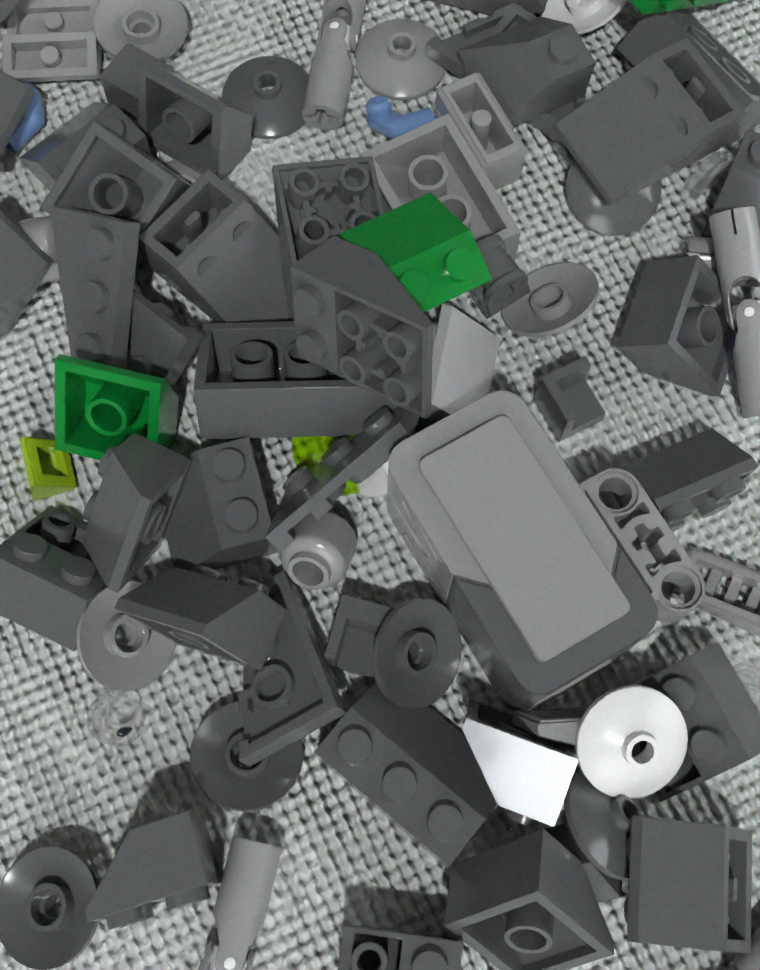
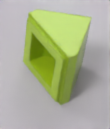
(47, 469)

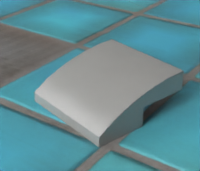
(52, 41)

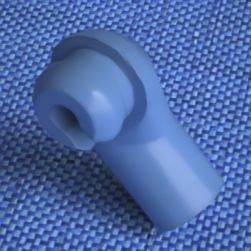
(391, 123)
(31, 124)

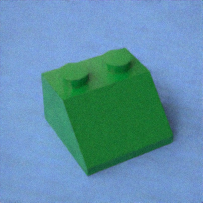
(424, 250)
(107, 405)

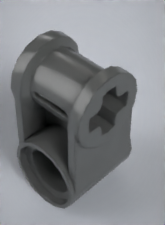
(507, 280)

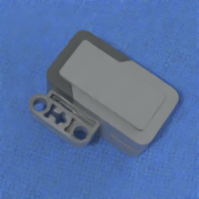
(530, 555)

